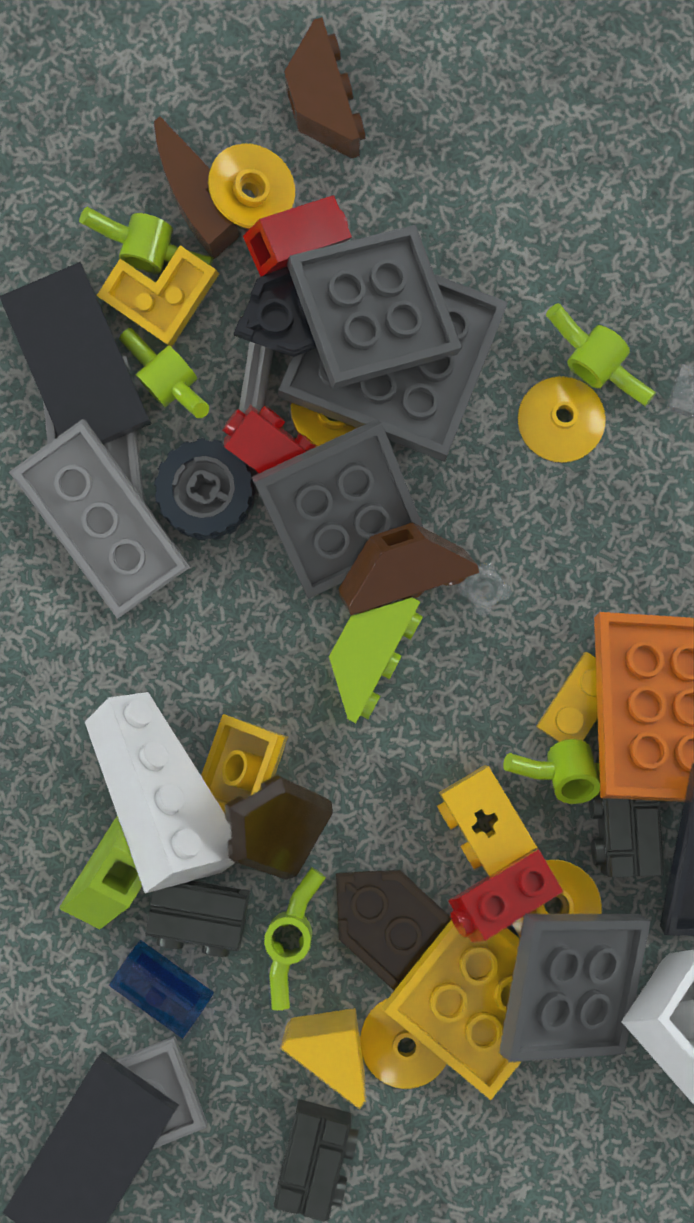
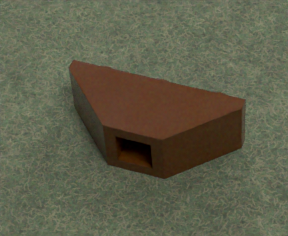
(322, 94)
(403, 566)

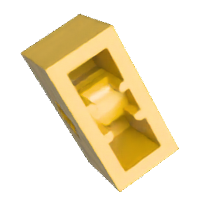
(508, 836)

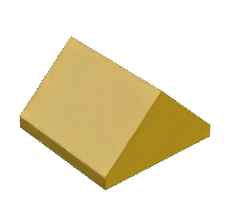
(241, 759)
(330, 1049)

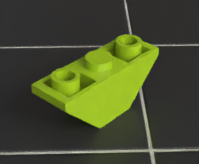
(367, 653)
(106, 882)

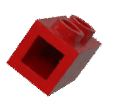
(295, 232)
(261, 440)
(504, 897)

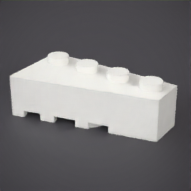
(158, 794)
(665, 1018)

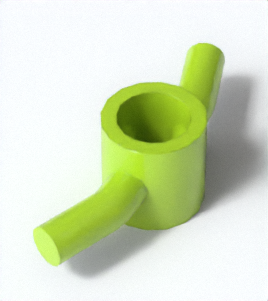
(143, 240)
(598, 356)
(165, 374)
(568, 766)
(283, 957)

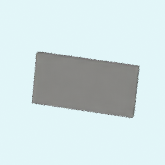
(100, 518)

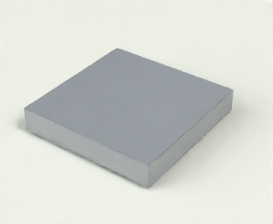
(166, 1070)

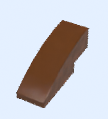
(189, 186)

